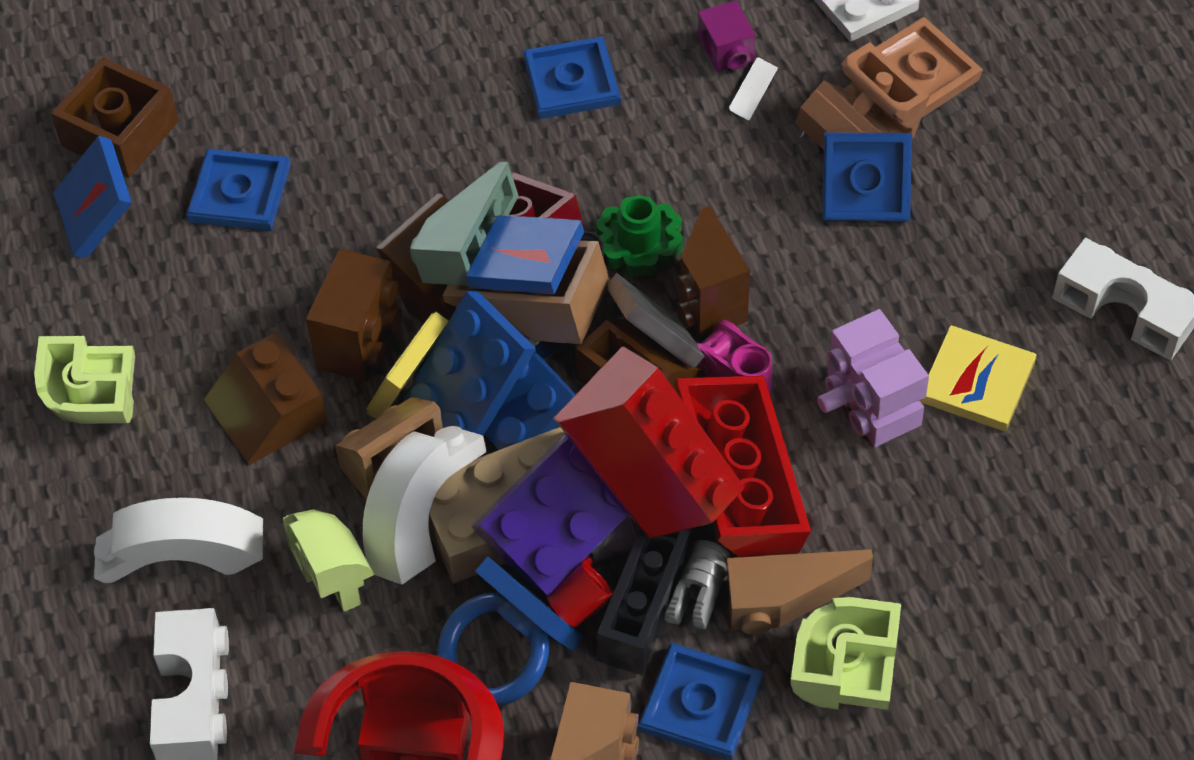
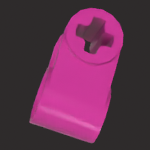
(734, 354)

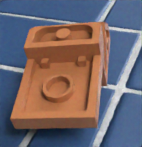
(890, 85)

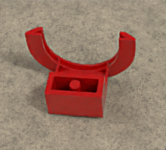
(412, 710)

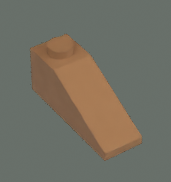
(780, 588)

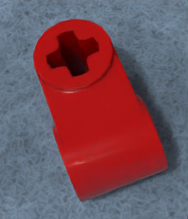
(580, 594)

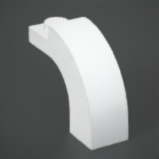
(401, 499)
(179, 530)

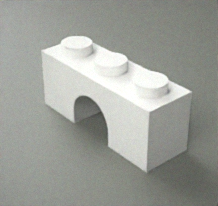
(1100, 276)
(189, 723)

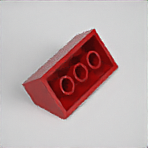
(744, 428)
(648, 447)

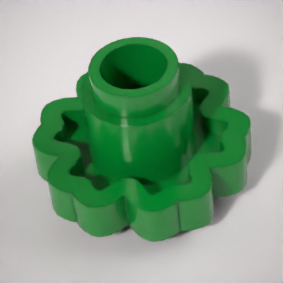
(640, 236)

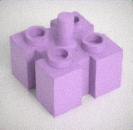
(874, 379)

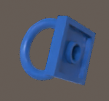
(524, 612)

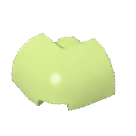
(85, 381)
(327, 555)
(847, 653)

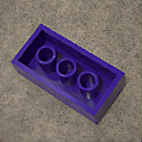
(551, 518)

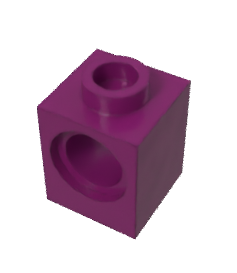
(726, 36)

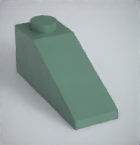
(458, 229)

